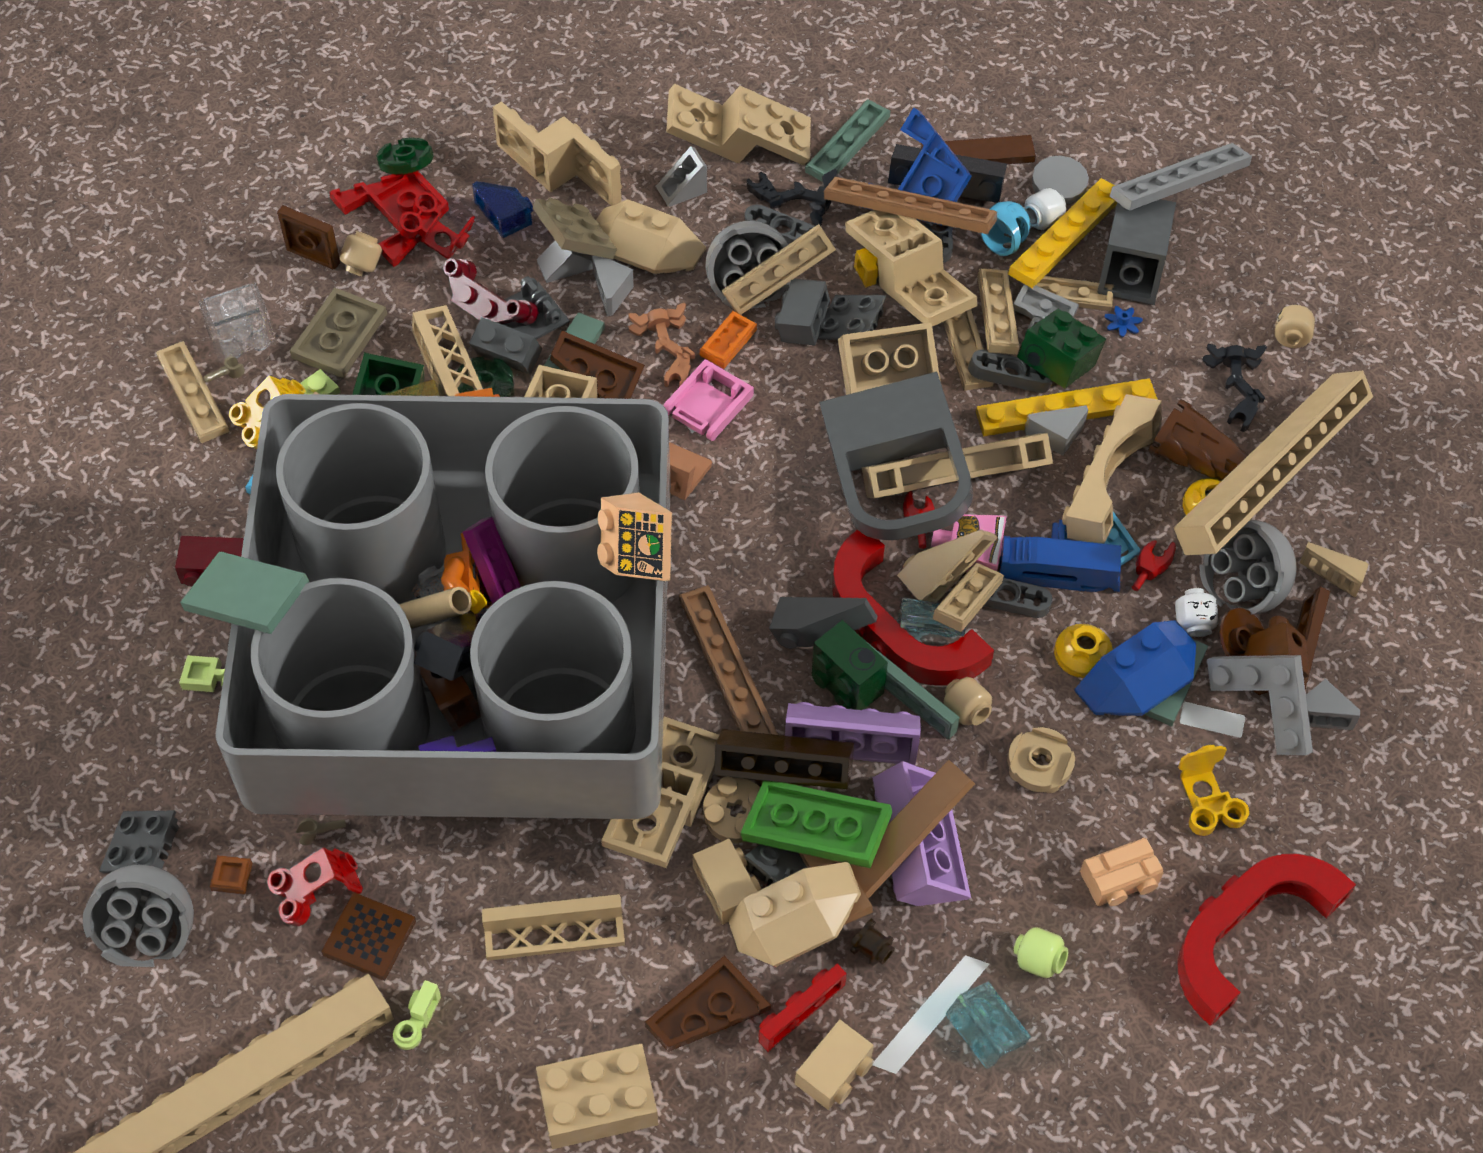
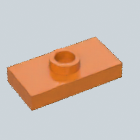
(728, 339)

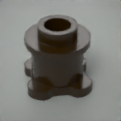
(872, 944)

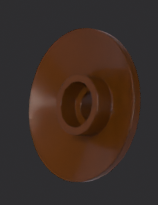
(1236, 629)

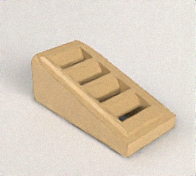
(1335, 567)

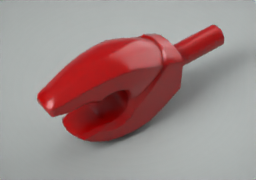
(910, 510)
(1150, 566)

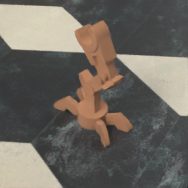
(658, 321)

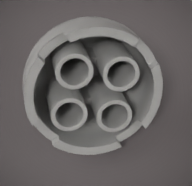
(740, 250)
(1263, 564)
(139, 899)

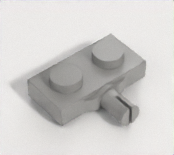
(1039, 303)

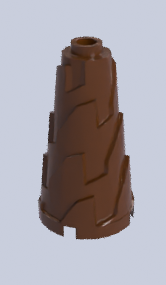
(1195, 443)

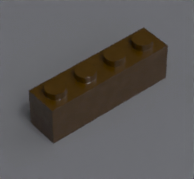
(784, 759)

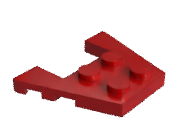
(392, 198)

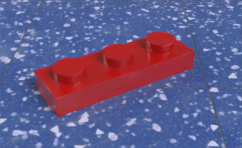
(801, 1006)

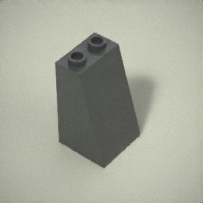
(1137, 251)

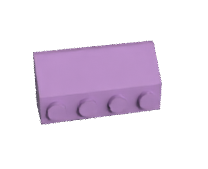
(874, 733)
(936, 866)

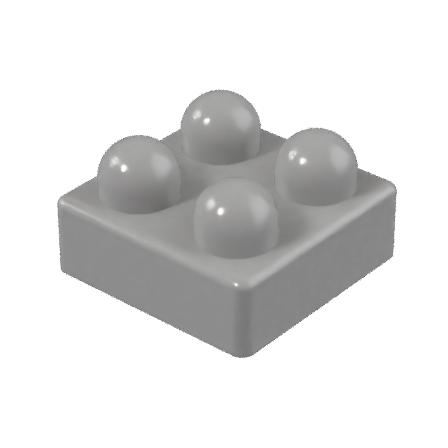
(561, 667)

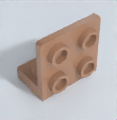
(686, 470)

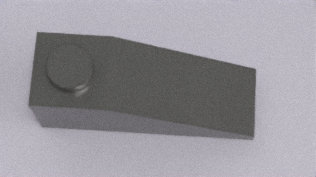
(806, 619)

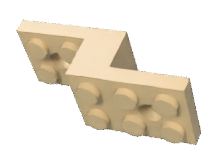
(738, 124)
(557, 153)
(911, 266)
(681, 795)

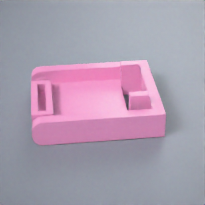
(704, 406)

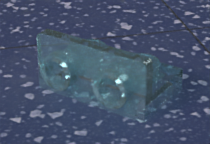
(918, 615)
(987, 1024)

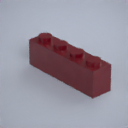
(198, 552)

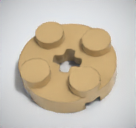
(1038, 777)
(728, 793)

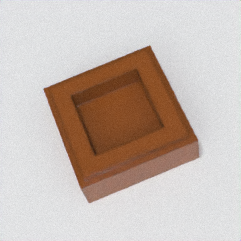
(231, 874)

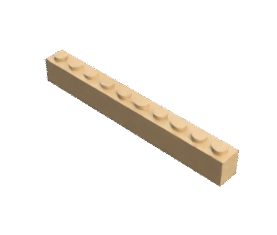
(1272, 463)
(249, 1075)

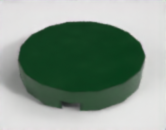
(405, 157)

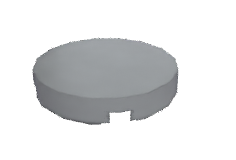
(1063, 175)

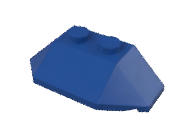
(1140, 671)

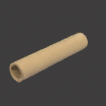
(437, 607)

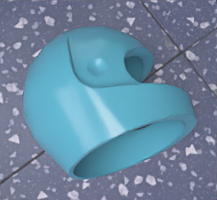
(1010, 220)

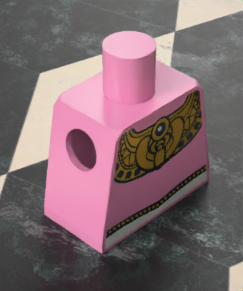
(971, 523)

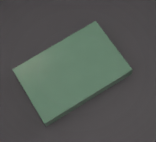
(244, 592)

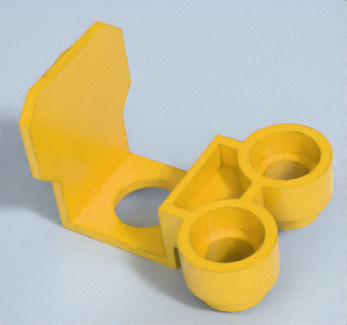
(249, 414)
(1198, 767)

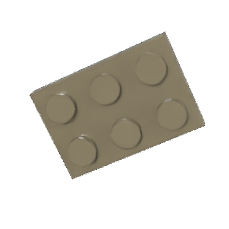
(574, 228)
(338, 332)

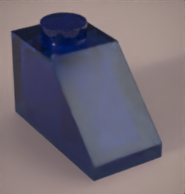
(503, 207)

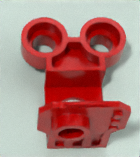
(427, 225)
(299, 891)

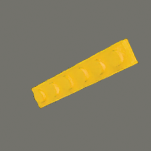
(1063, 235)
(1100, 401)

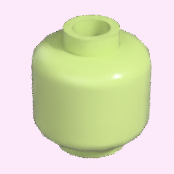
(1041, 952)

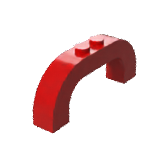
(921, 662)
(1291, 874)

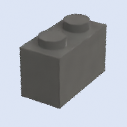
(802, 311)
(507, 344)

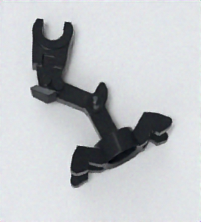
(767, 192)
(1235, 357)

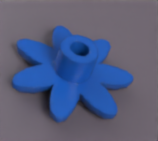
(1123, 321)

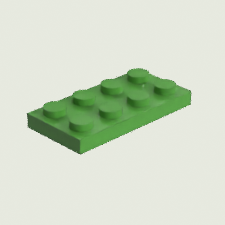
(817, 823)

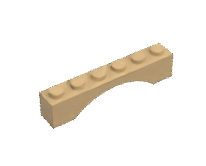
(1132, 428)
(937, 468)

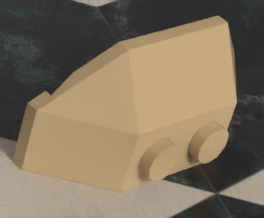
(650, 238)
(795, 913)

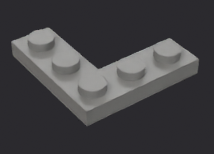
(1285, 682)

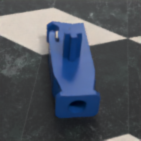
(1061, 562)

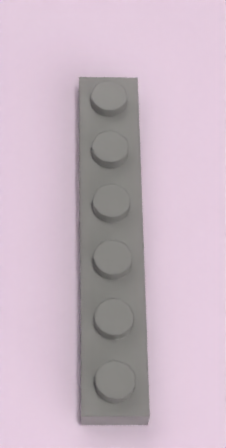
(1180, 176)

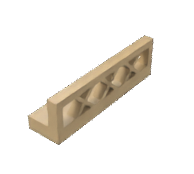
(434, 354)
(551, 915)

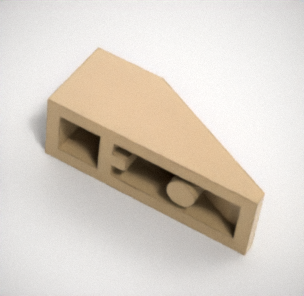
(938, 568)

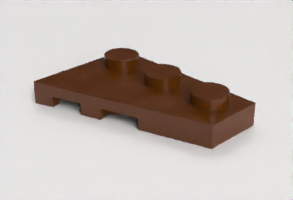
(615, 374)
(707, 1006)

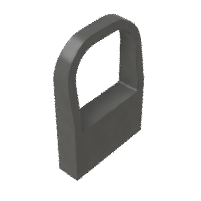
(889, 426)

